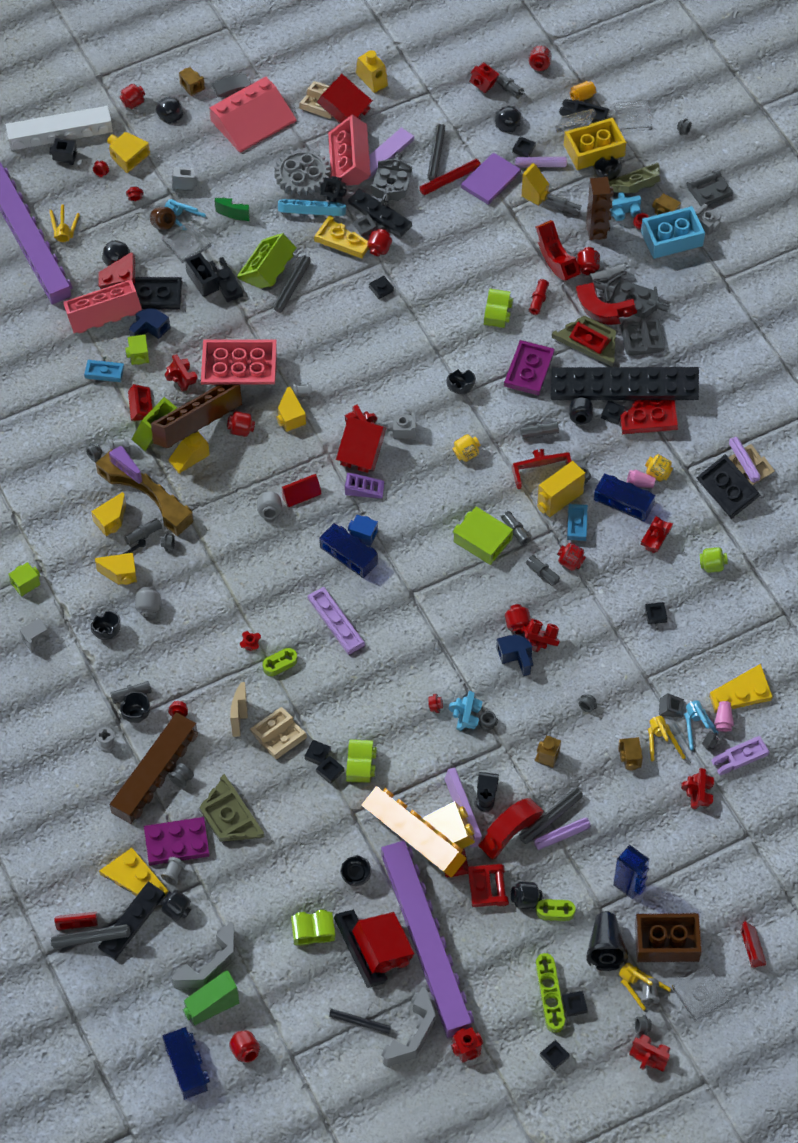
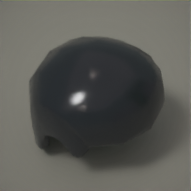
(169, 109)
(508, 119)
(608, 168)
(114, 251)
(461, 382)
(106, 626)
(135, 707)
(356, 870)

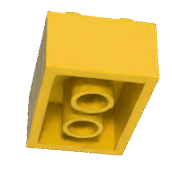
(593, 142)

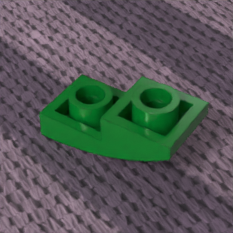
(234, 211)

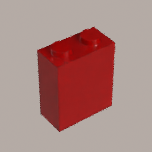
(344, 99)
(360, 444)
(383, 942)

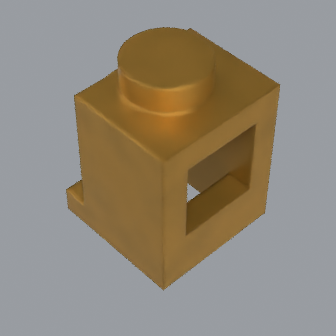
(191, 81)
(665, 204)
(548, 751)
(630, 753)

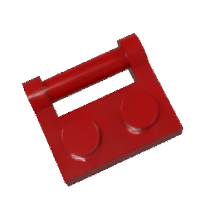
(481, 887)

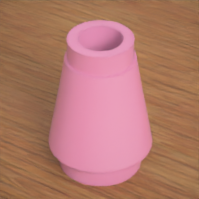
(640, 479)
(724, 717)

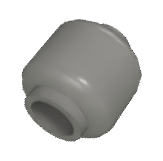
(269, 505)
(147, 601)

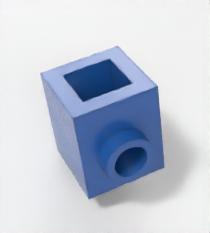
(364, 528)

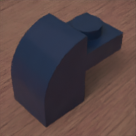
(151, 322)
(518, 649)

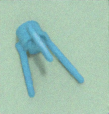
(179, 207)
(697, 712)

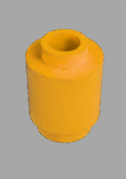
(583, 91)

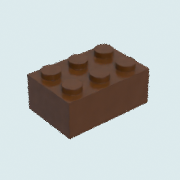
(668, 937)

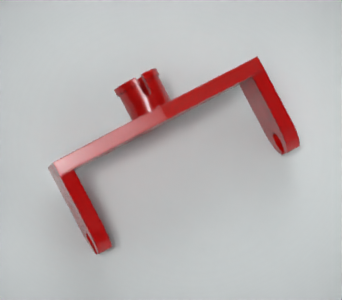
(538, 460)

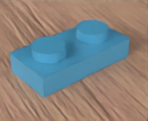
(104, 370)
(577, 522)

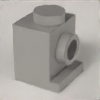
(183, 178)
(709, 220)
(403, 426)
(35, 634)

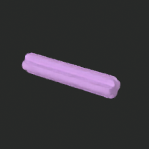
(525, 162)
(744, 459)
(562, 833)

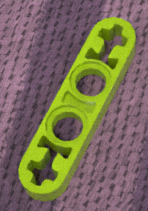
(552, 992)

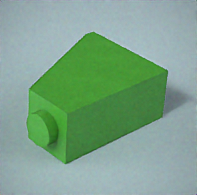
(211, 999)

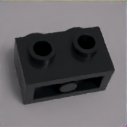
(202, 274)

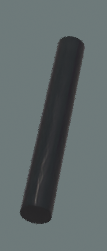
(360, 1021)

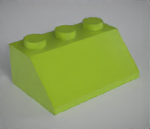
(267, 261)

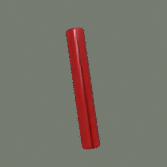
(449, 177)

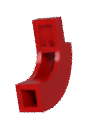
(556, 257)
(601, 311)
(508, 824)

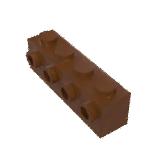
(599, 208)

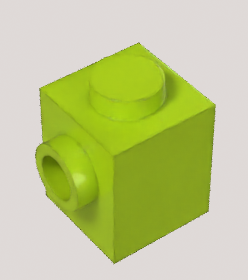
(137, 350)
(24, 578)

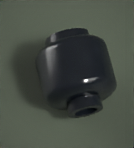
(581, 411)
(525, 895)
(176, 905)

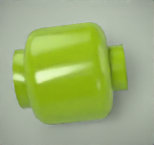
(713, 559)

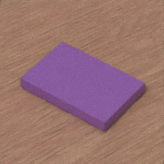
(490, 178)

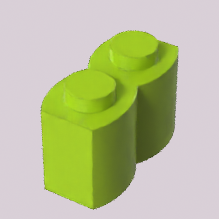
(497, 308)
(360, 761)
(313, 927)

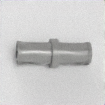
(608, 273)

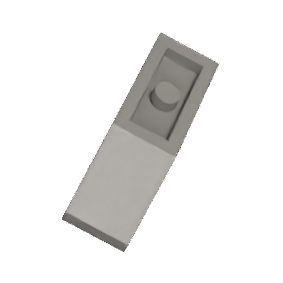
(188, 978)
(399, 1052)

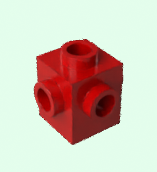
(483, 77)
(463, 1049)

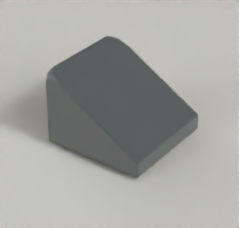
(671, 706)

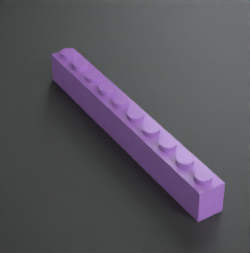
(32, 241)
(426, 939)

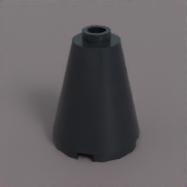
(606, 943)

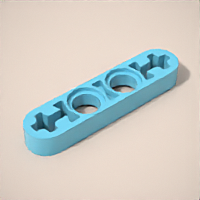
(311, 207)

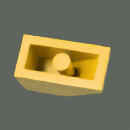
(534, 185)
(290, 411)
(189, 452)
(110, 515)
(118, 568)

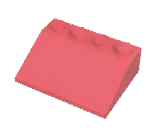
(252, 114)
(239, 362)

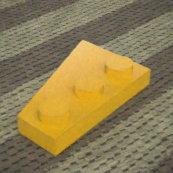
(339, 238)
(743, 690)
(131, 873)

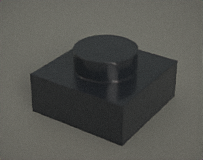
(523, 147)
(381, 287)
(612, 412)
(656, 613)
(317, 752)
(330, 769)
(574, 1003)
(554, 1055)

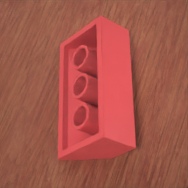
(350, 151)
(102, 306)

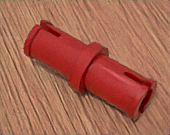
(538, 297)

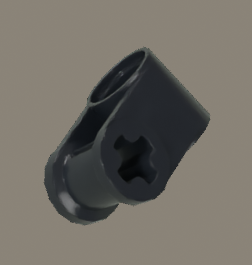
(486, 790)

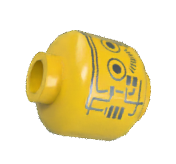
(466, 448)
(659, 467)

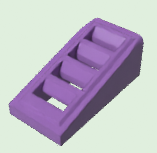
(123, 461)
(356, 479)

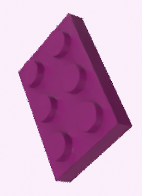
(529, 367)
(176, 839)

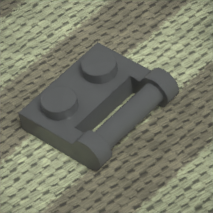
(710, 193)

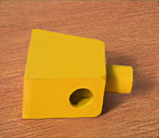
(372, 71)
(128, 150)

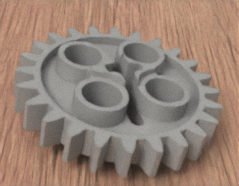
(302, 172)

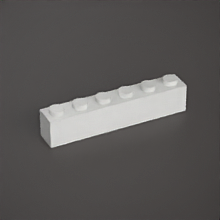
(62, 126)

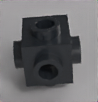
(328, 186)

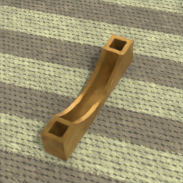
(174, 514)

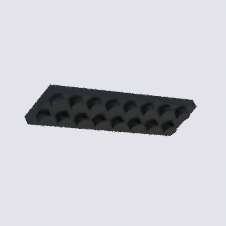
(625, 383)

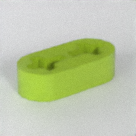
(281, 664)
(555, 910)

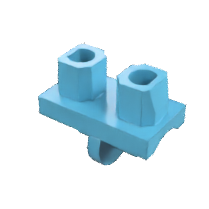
(625, 205)
(463, 709)

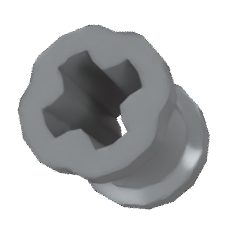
(303, 390)
(121, 442)
(102, 734)
(173, 870)
(650, 992)

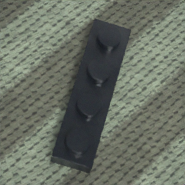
(382, 214)
(134, 917)
(346, 922)

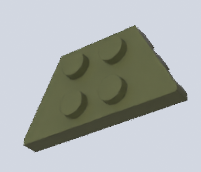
(637, 179)
(608, 353)
(229, 814)

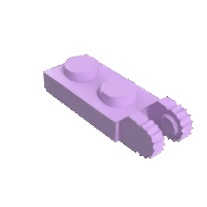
(741, 755)

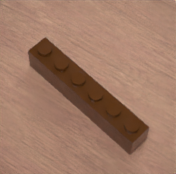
(195, 415)
(154, 768)

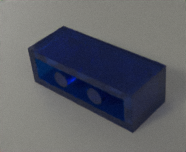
(624, 497)
(348, 550)
(631, 872)
(186, 1062)

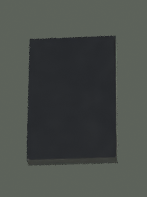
(159, 292)
(728, 486)

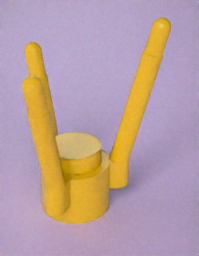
(63, 232)
(660, 728)
(631, 975)

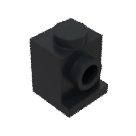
(64, 150)

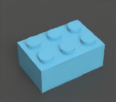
(672, 232)

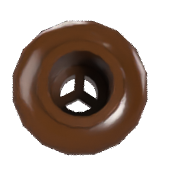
(162, 218)

